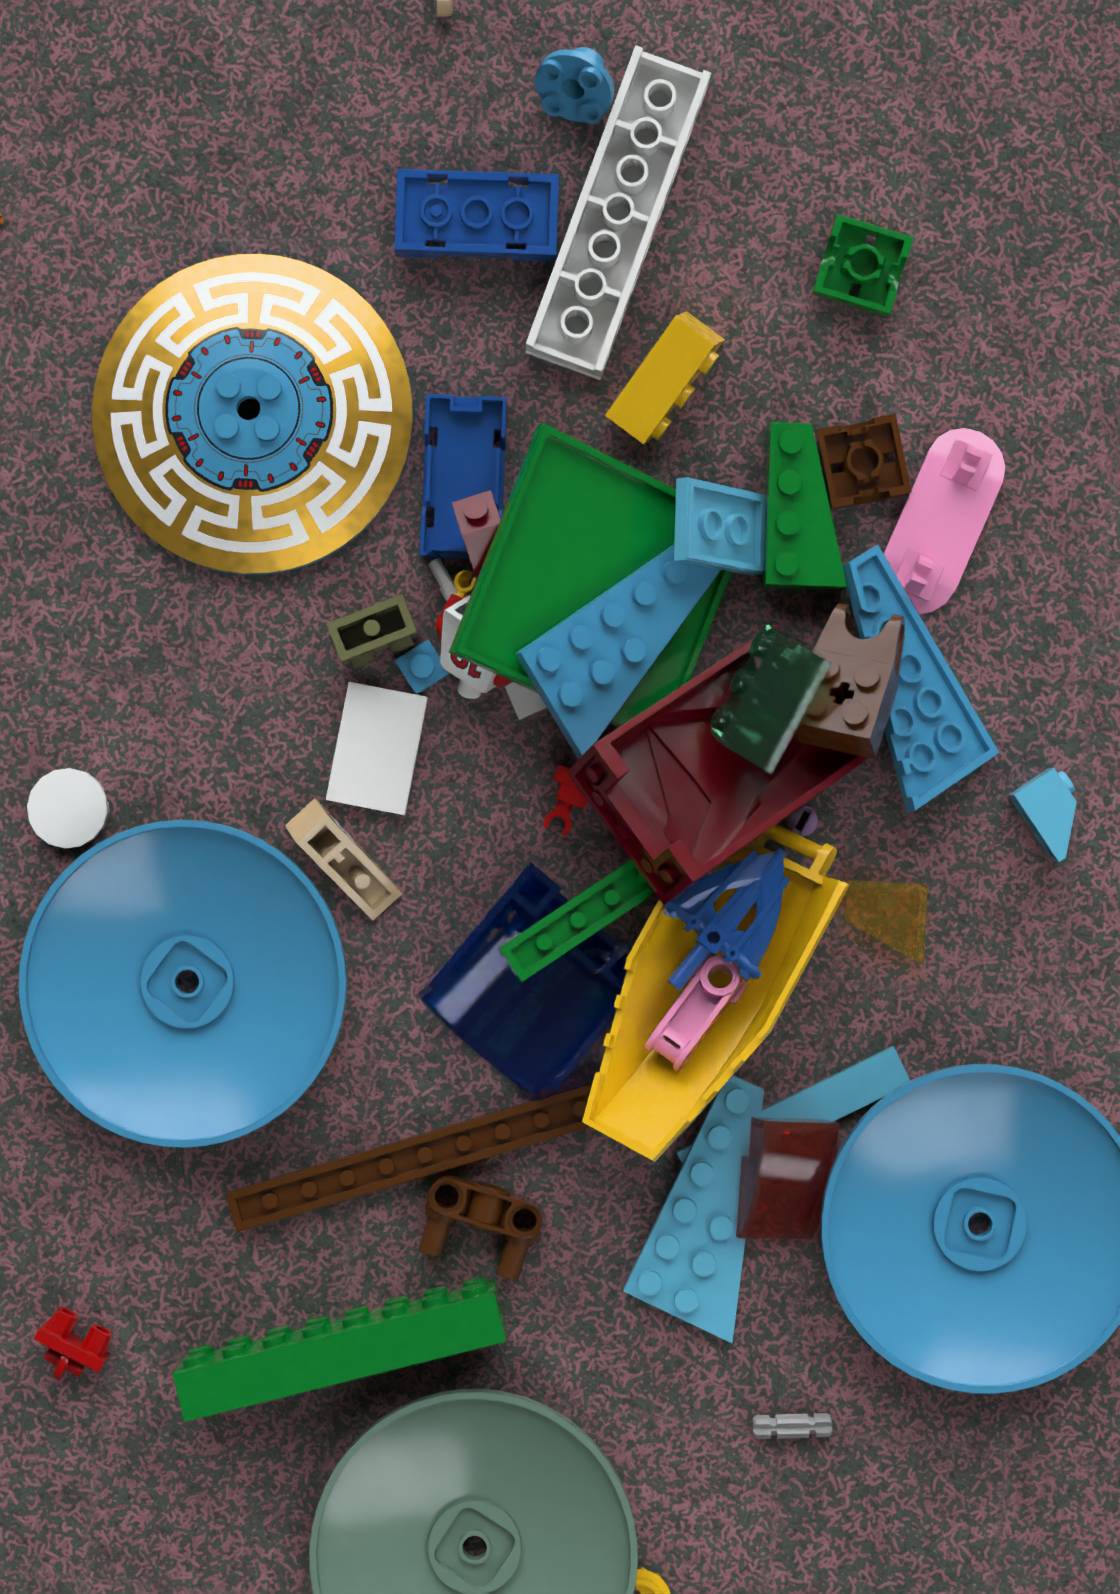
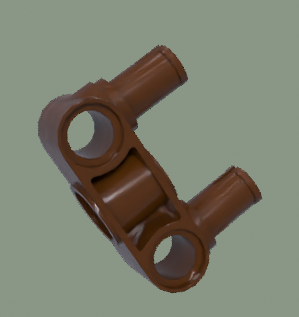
(484, 1208)

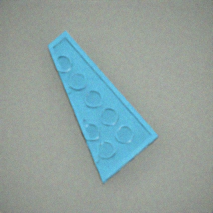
(692, 1250)

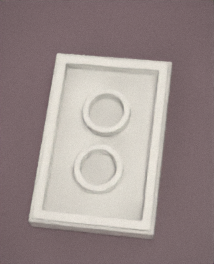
(377, 748)

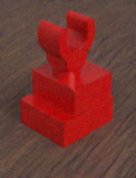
(567, 796)

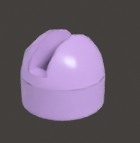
(810, 824)

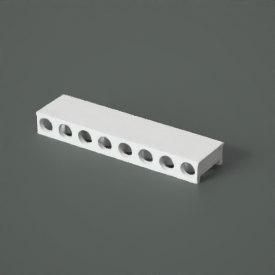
(617, 213)

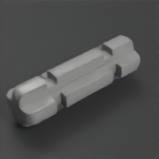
(792, 1426)

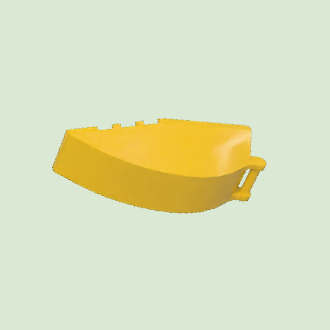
(637, 1091)

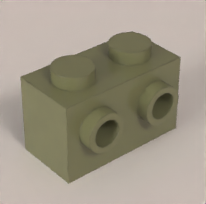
(373, 630)

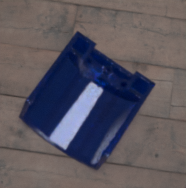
(536, 1026)

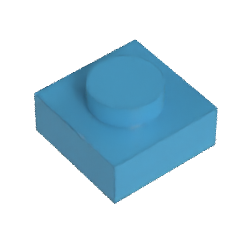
(422, 667)

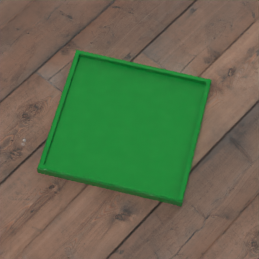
(562, 541)

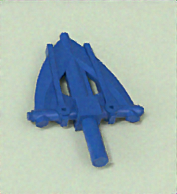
(759, 881)

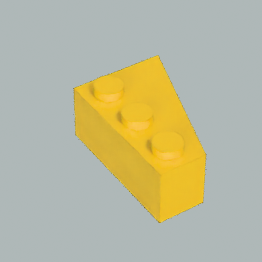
(665, 378)

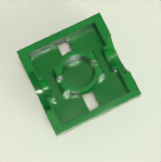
(872, 267)

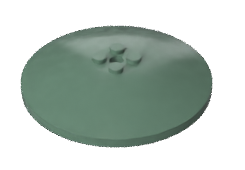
(464, 1470)

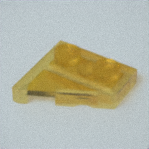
(890, 914)

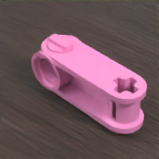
(696, 1012)

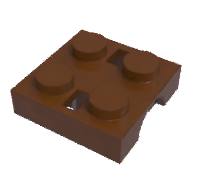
(862, 451)

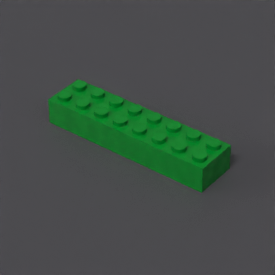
(340, 1349)

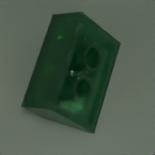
(769, 697)

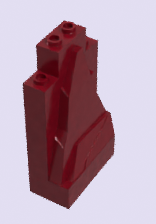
(686, 799)

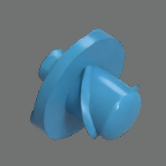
(574, 85)

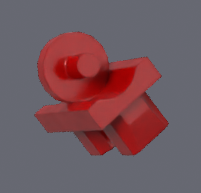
(89, 1352)

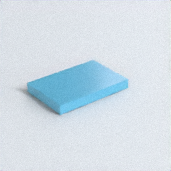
(719, 527)

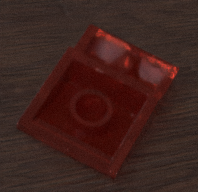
(785, 1177)

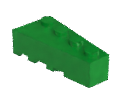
(799, 526)

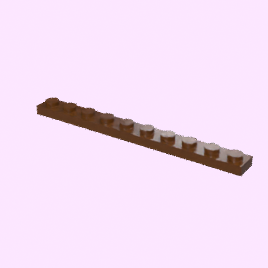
(408, 1158)

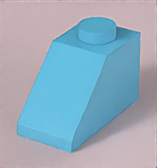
(1048, 810)

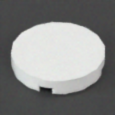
(68, 808)

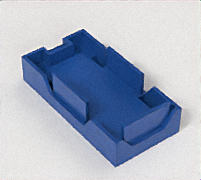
(476, 214)
(459, 466)

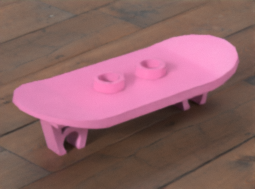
(945, 516)

